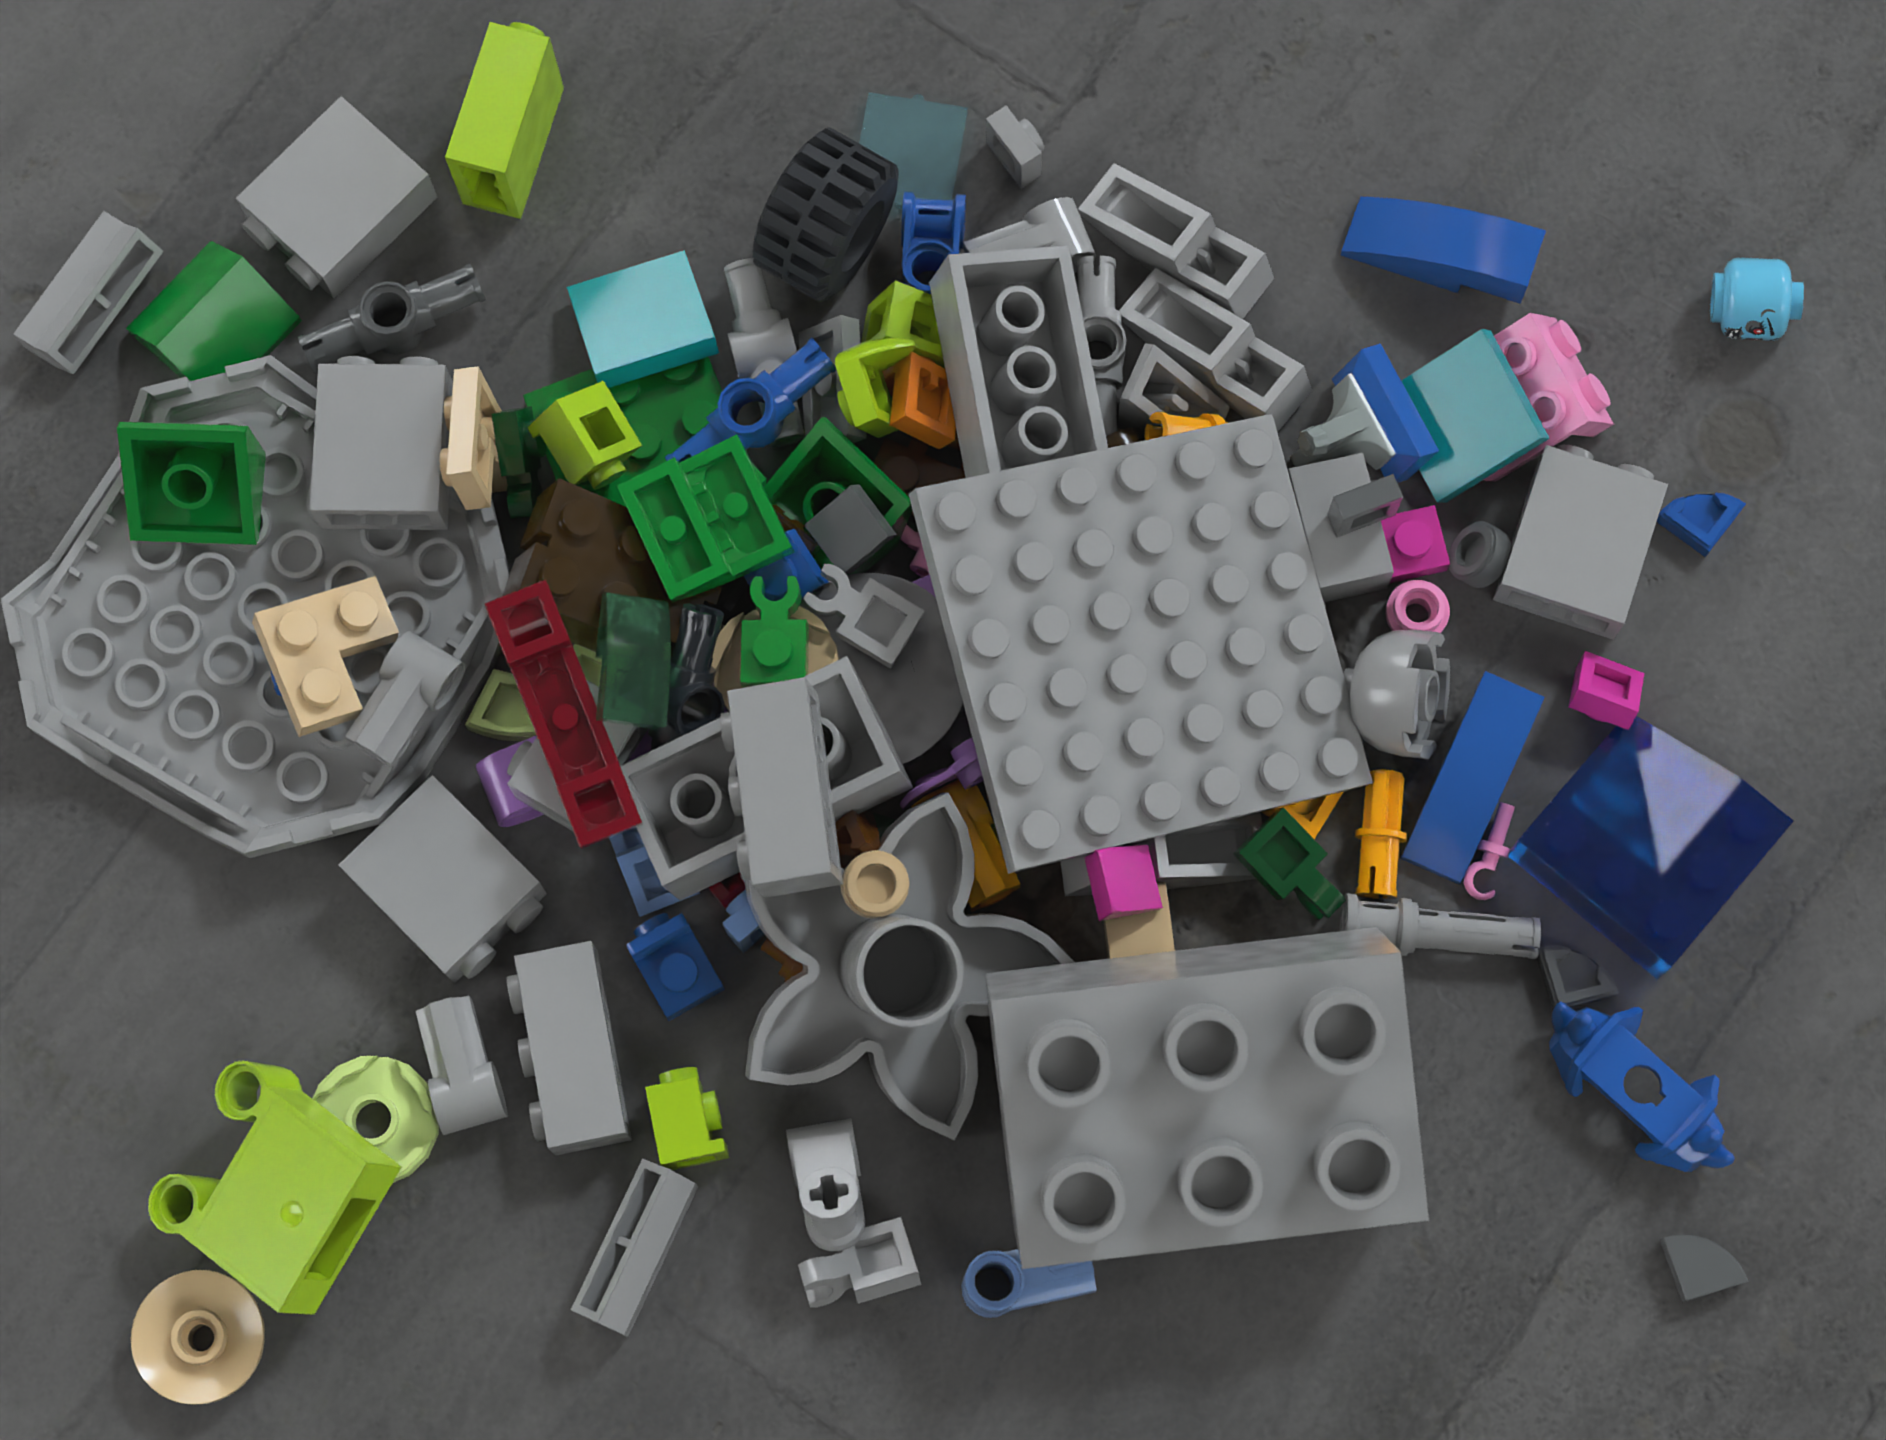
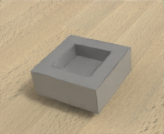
(1015, 145)

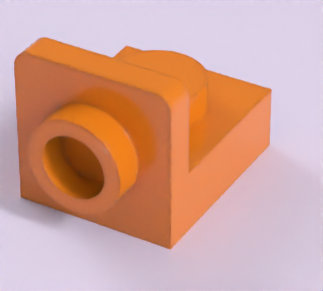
(921, 400)

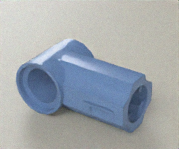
(1027, 1286)

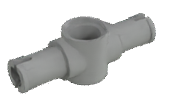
(1104, 325)
(760, 336)

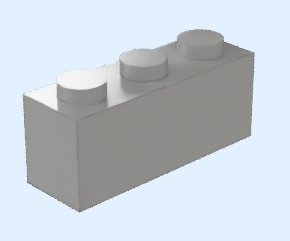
(781, 788)
(569, 1049)

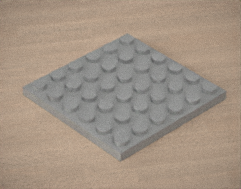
(1139, 640)

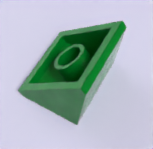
(214, 316)
(825, 467)
(192, 482)

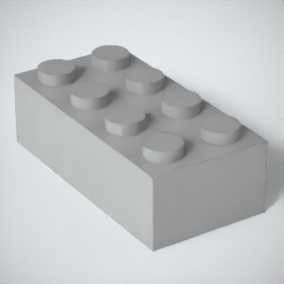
(1016, 358)

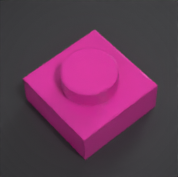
(1415, 544)
(1606, 690)

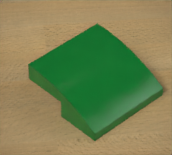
(705, 519)

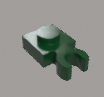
(518, 459)

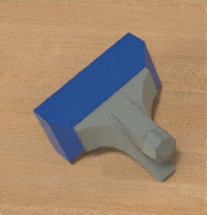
(1372, 418)

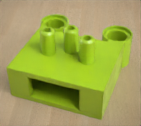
(288, 1197)

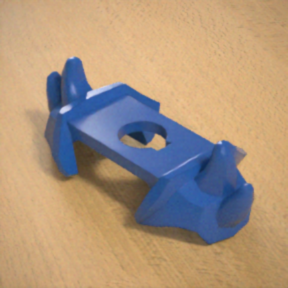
(1603, 1050)

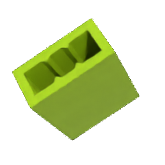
(505, 119)

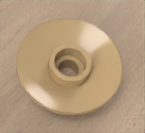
(166, 1328)

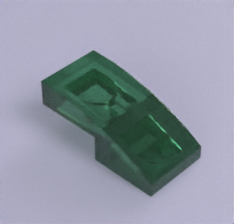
(635, 661)

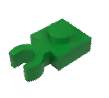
(774, 645)

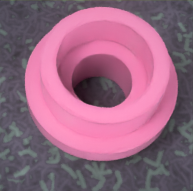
(1420, 593)

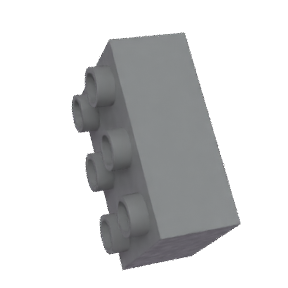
(1207, 1097)

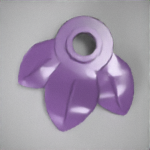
(964, 768)

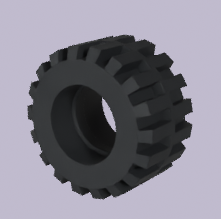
(825, 214)

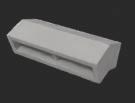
(87, 293)
(635, 1247)

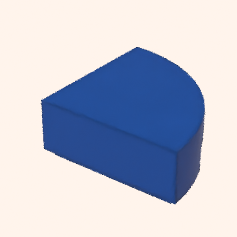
(1700, 518)

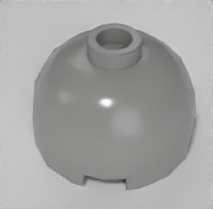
(1399, 692)

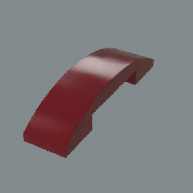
(563, 714)

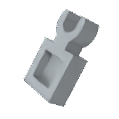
(874, 619)

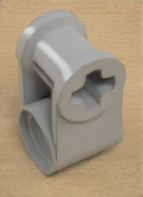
(827, 1179)

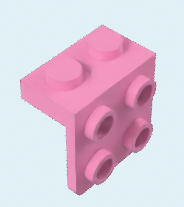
(1554, 381)

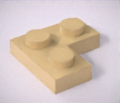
(471, 455)
(307, 646)

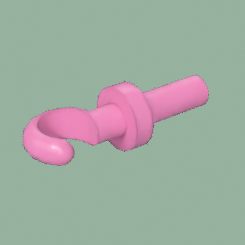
(1492, 850)

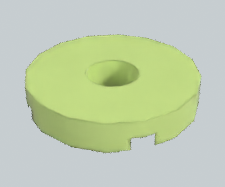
(398, 1087)

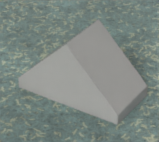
(1166, 387)

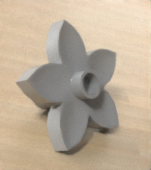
(892, 980)

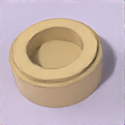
(875, 884)

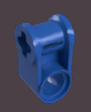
(929, 234)

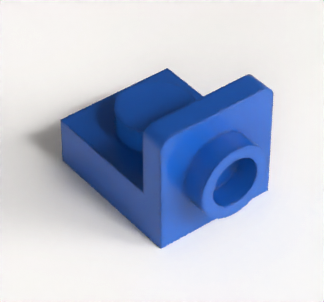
(673, 964)

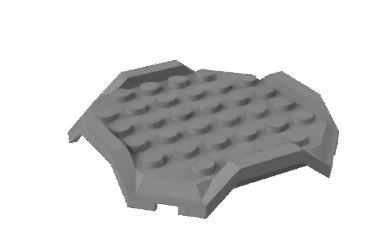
(152, 655)

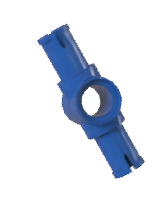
(775, 389)

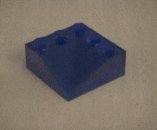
(1649, 842)

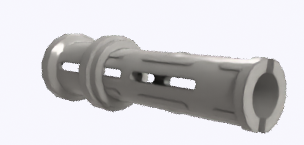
(1416, 927)

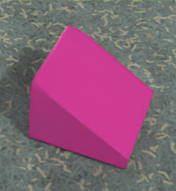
(1122, 881)

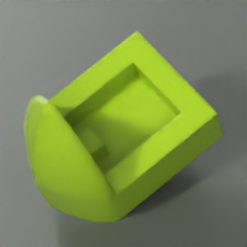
(865, 392)

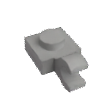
(873, 1266)

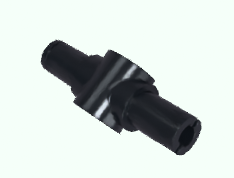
(691, 689)

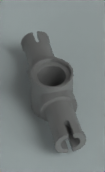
(422, 307)

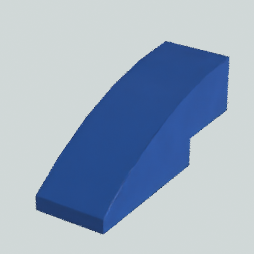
(1444, 245)
(1472, 777)

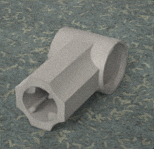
(1046, 225)
(412, 685)
(463, 1082)

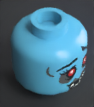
(1755, 299)

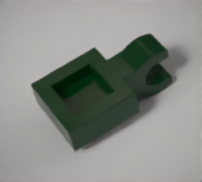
(1285, 860)

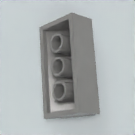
(686, 791)

